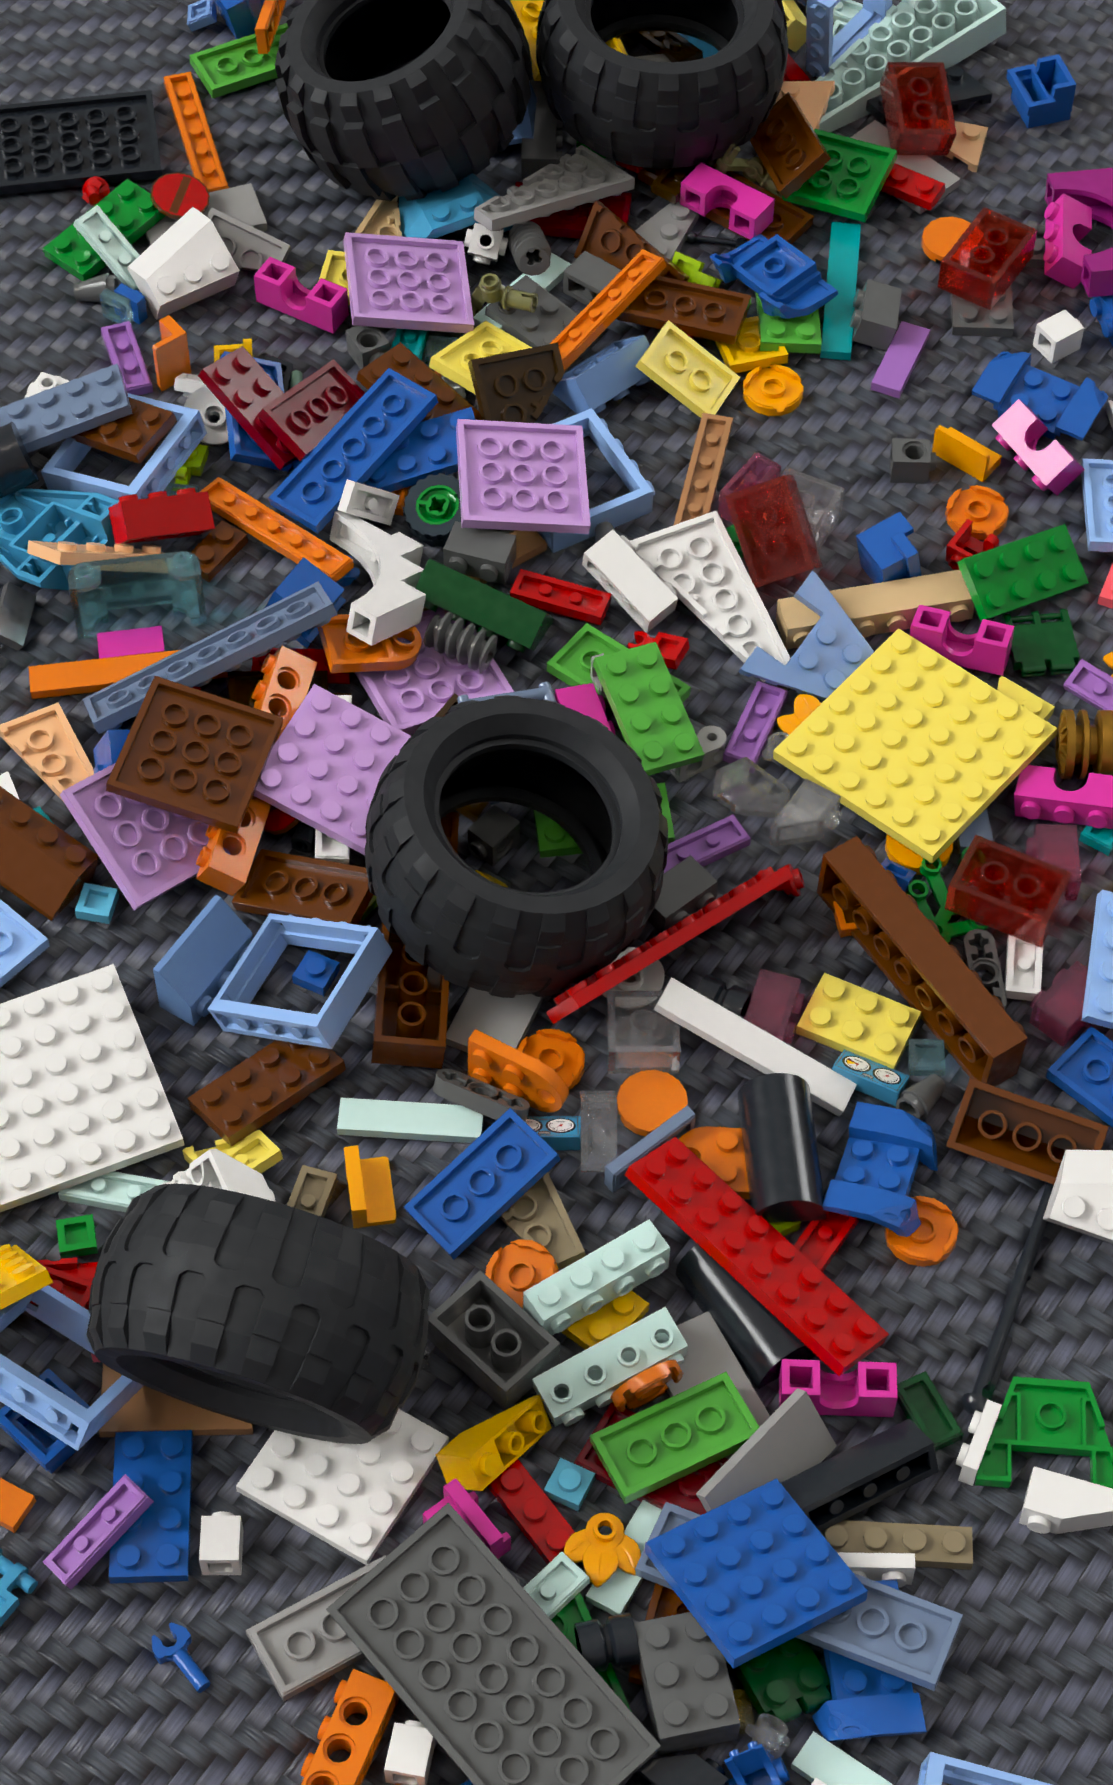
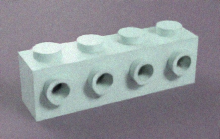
(597, 1278)
(604, 1367)

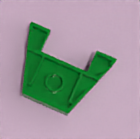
(1047, 1419)

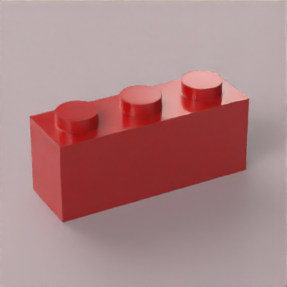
(161, 516)

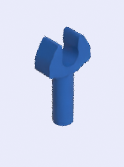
(179, 1655)

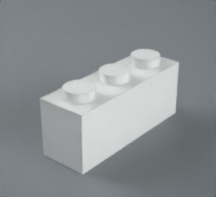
(630, 580)

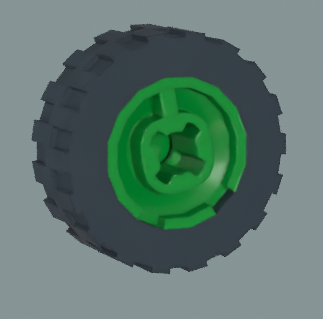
(433, 508)

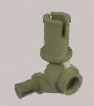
(751, 168)
(491, 291)

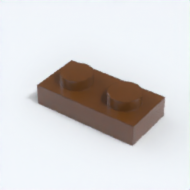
(219, 549)

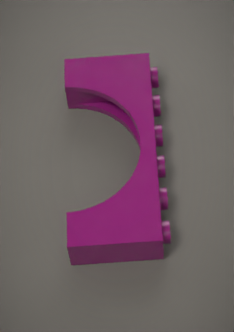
(1096, 191)

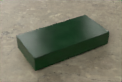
(928, 1410)

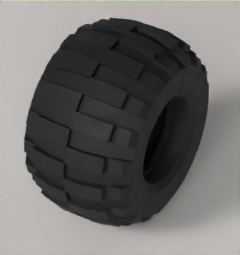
(403, 89)

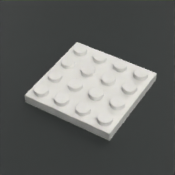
(344, 1490)

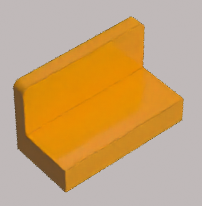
(965, 453)
(369, 1189)

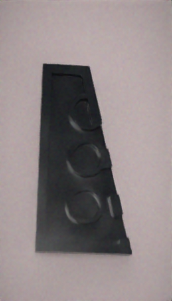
(962, 91)

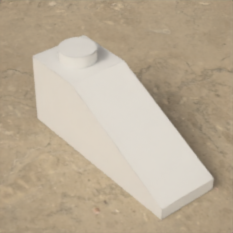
(1065, 1504)

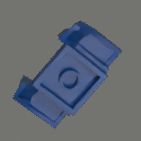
(779, 274)
(1054, 401)
(881, 1167)
(867, 1700)

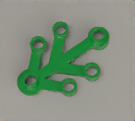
(940, 892)

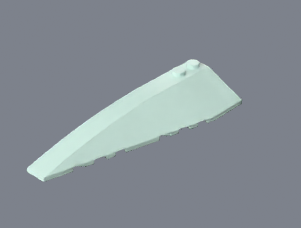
(910, 31)

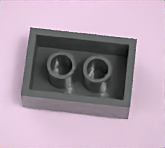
(492, 1340)
(685, 1684)

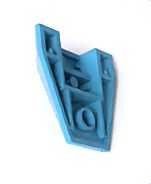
(445, 211)
(50, 518)

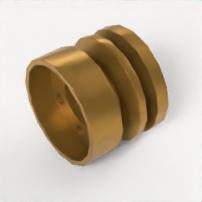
(1084, 744)

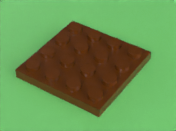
(195, 754)

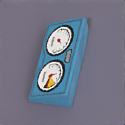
(871, 1077)
(558, 1131)

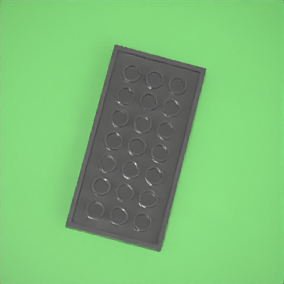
(488, 1665)

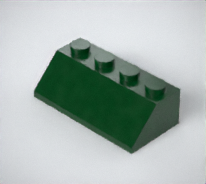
(484, 606)

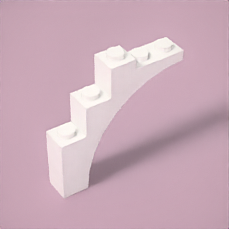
(394, 571)

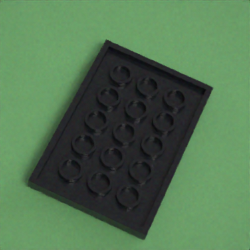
(76, 139)

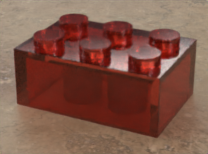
(918, 108)
(987, 258)
(773, 531)
(1008, 890)

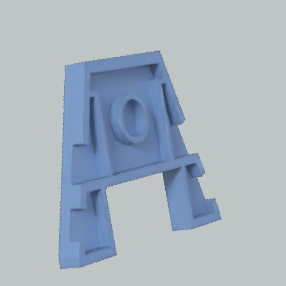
(824, 657)

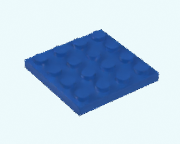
(755, 1572)

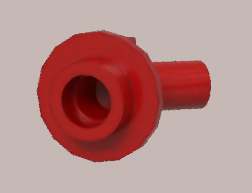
(95, 190)
(792, 885)

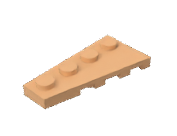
(811, 97)
(72, 553)
(48, 747)

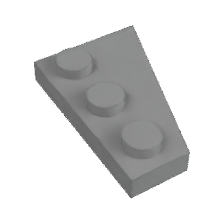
(669, 228)
(247, 244)

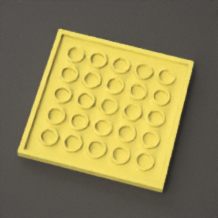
(915, 744)

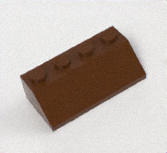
(40, 859)
(1020, 1131)

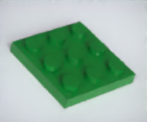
(849, 179)

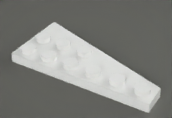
(713, 583)

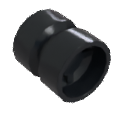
(733, 999)
(608, 1643)

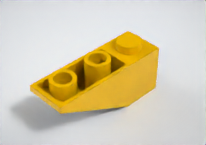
(493, 1445)

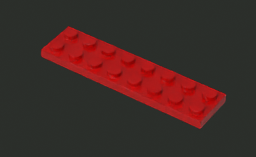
(667, 942)
(757, 1256)

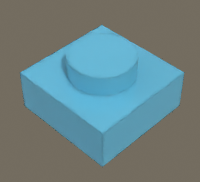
(96, 903)
(569, 1484)

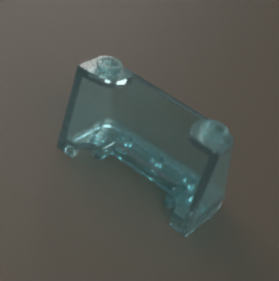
(136, 583)

